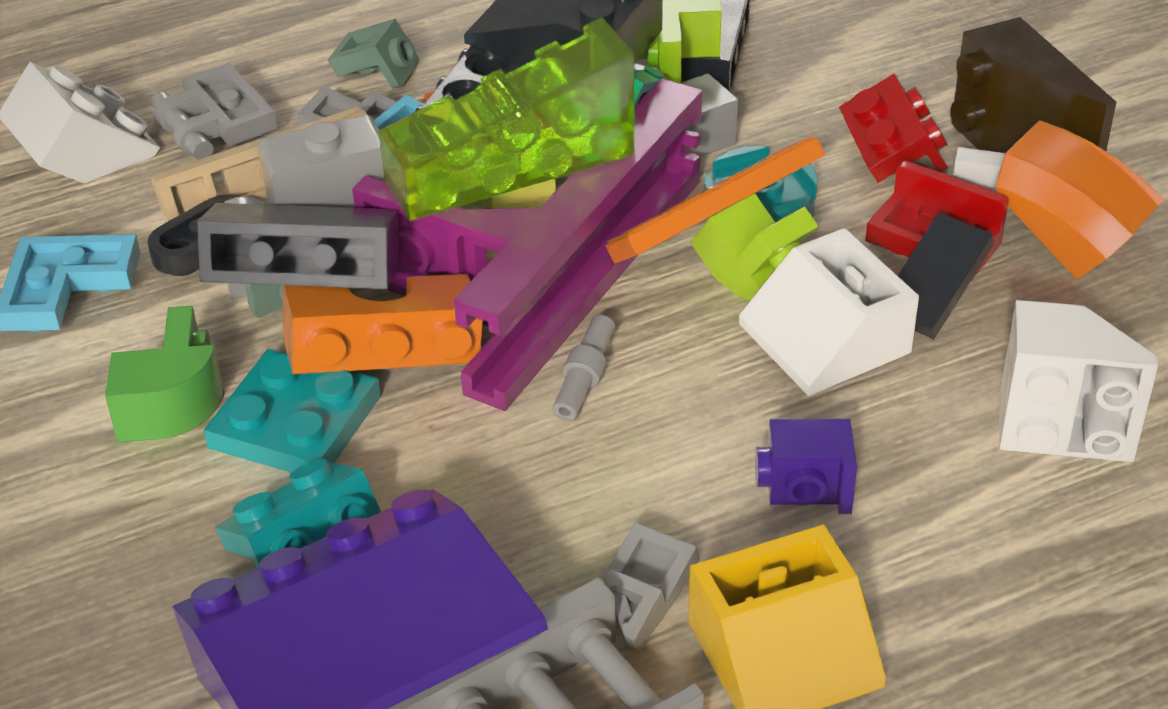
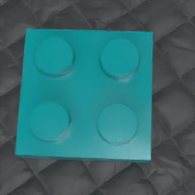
(290, 416)

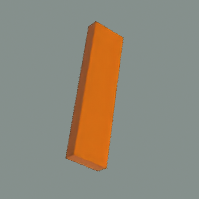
(714, 199)

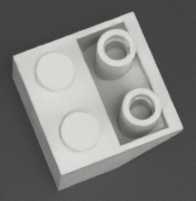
(74, 126)
(832, 313)
(1073, 384)

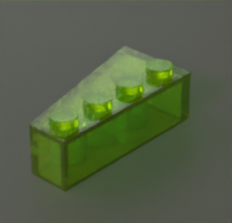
(516, 127)

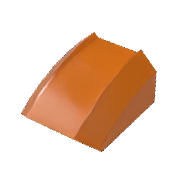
(1074, 196)

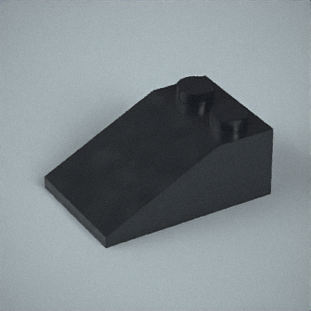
(523, 26)

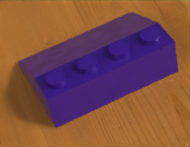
(359, 613)

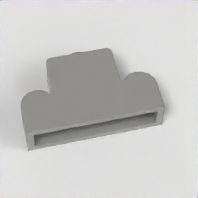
(316, 167)

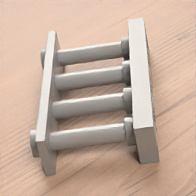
(578, 631)

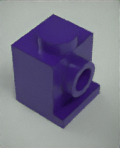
(808, 463)

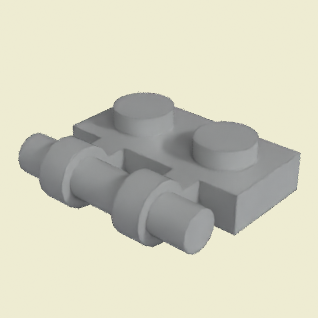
(226, 110)

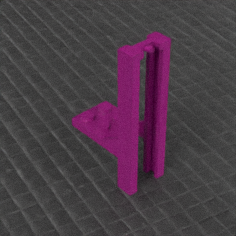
(551, 256)

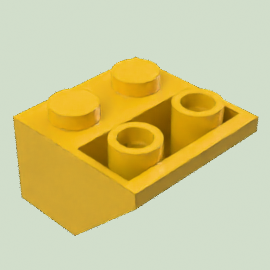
(785, 624)

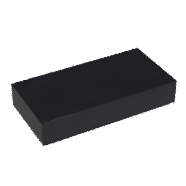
(943, 269)

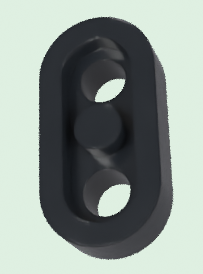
(175, 243)

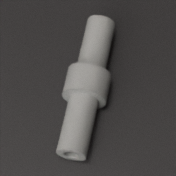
(583, 367)

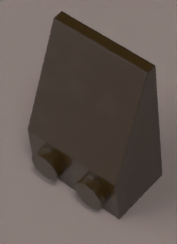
(1015, 79)

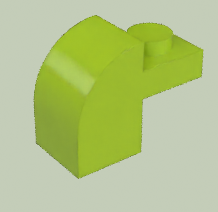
(687, 31)
(747, 246)

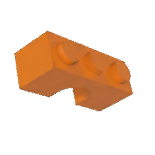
(340, 331)

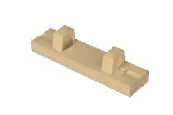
(240, 169)

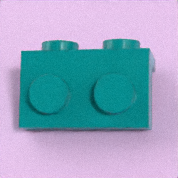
(298, 512)

